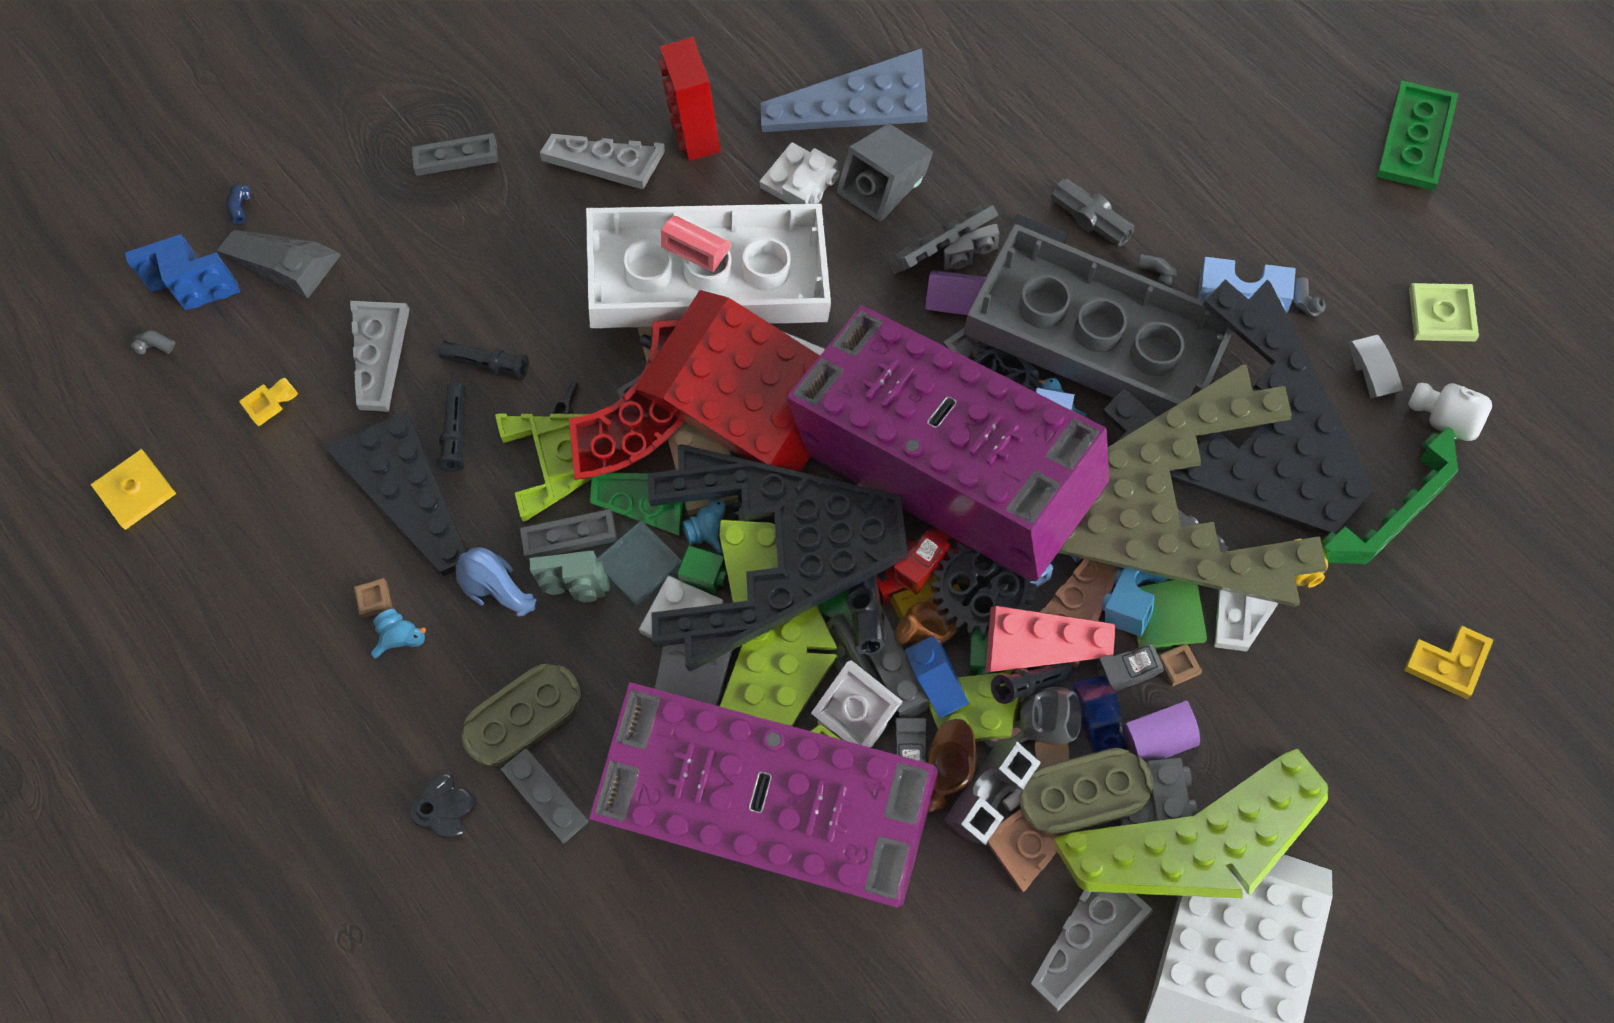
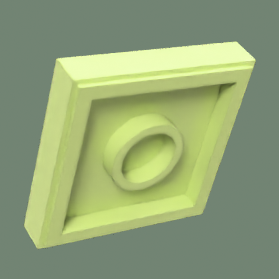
(1443, 312)

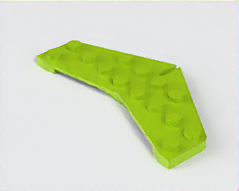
(773, 670)
(1197, 853)

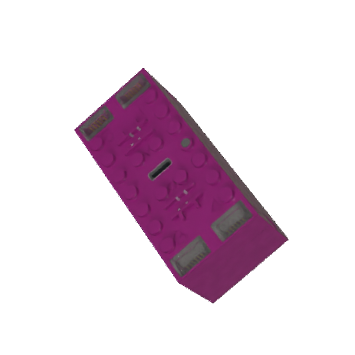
(951, 440)
(765, 794)

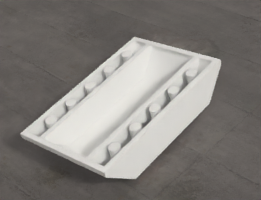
(1247, 954)

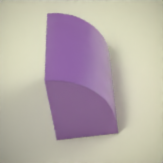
(952, 291)
(1163, 733)

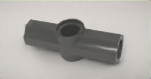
(1092, 212)

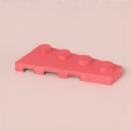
(1040, 639)

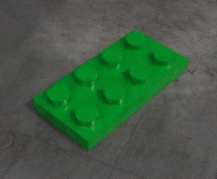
(1417, 135)

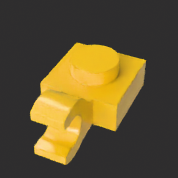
(264, 402)

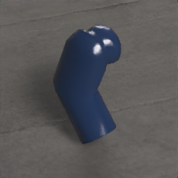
(233, 203)

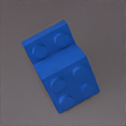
(176, 266)

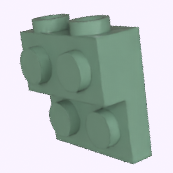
(574, 572)

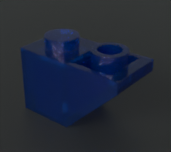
(1100, 714)

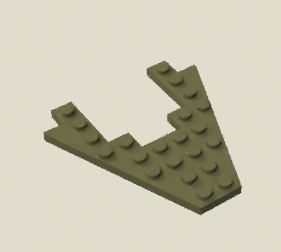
(1137, 514)

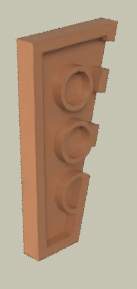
(1083, 593)

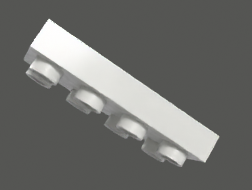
(770, 269)

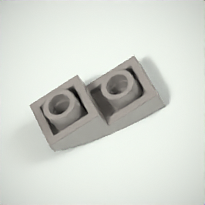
(961, 251)
(1377, 365)

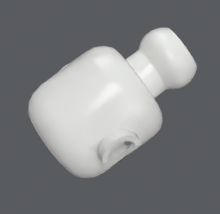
(1454, 407)

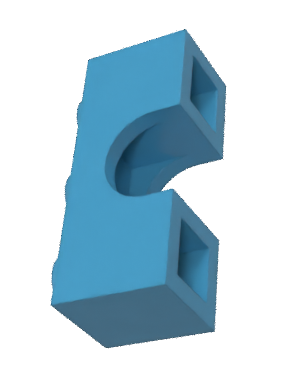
(1129, 605)

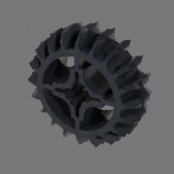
(1008, 366)

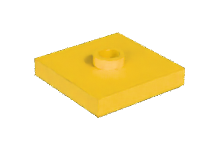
(133, 489)

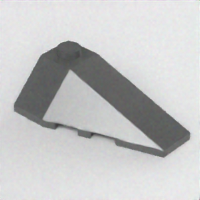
(284, 260)

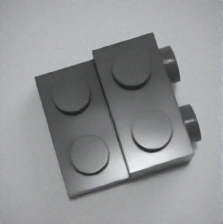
(1168, 795)

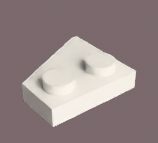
(1240, 620)

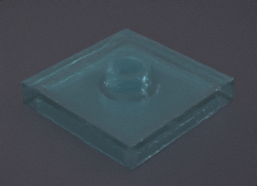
(639, 562)

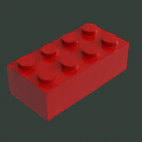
(689, 99)

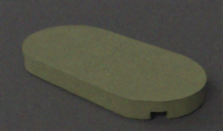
(521, 714)
(1086, 791)

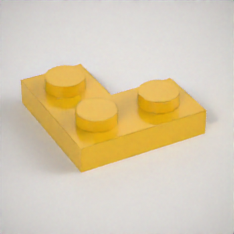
(1452, 670)

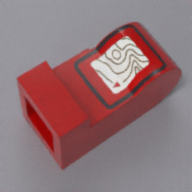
(921, 562)

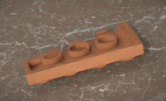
(1022, 849)

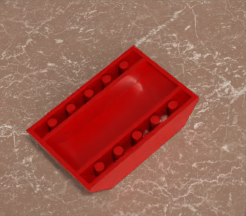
(732, 380)

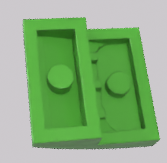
(1175, 616)

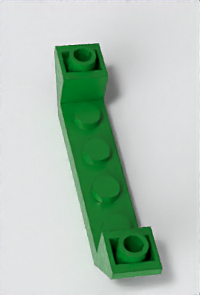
(1442, 460)

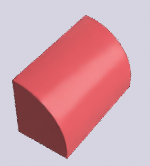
(693, 243)

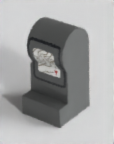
(1130, 667)
(911, 738)

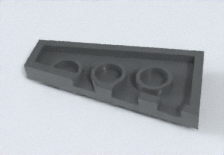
(953, 230)

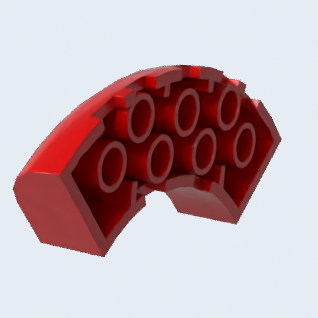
(624, 430)

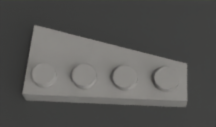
(617, 162)
(377, 350)
(1087, 941)

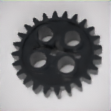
(963, 569)

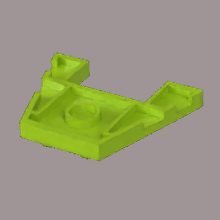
(555, 456)
(984, 714)

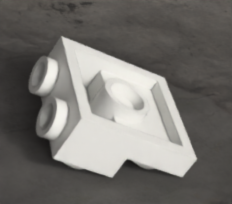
(800, 175)
(856, 706)

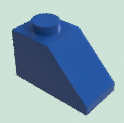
(937, 676)

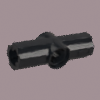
(867, 617)

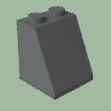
(882, 170)

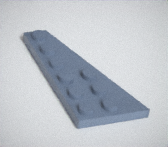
(866, 97)

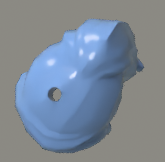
(484, 574)

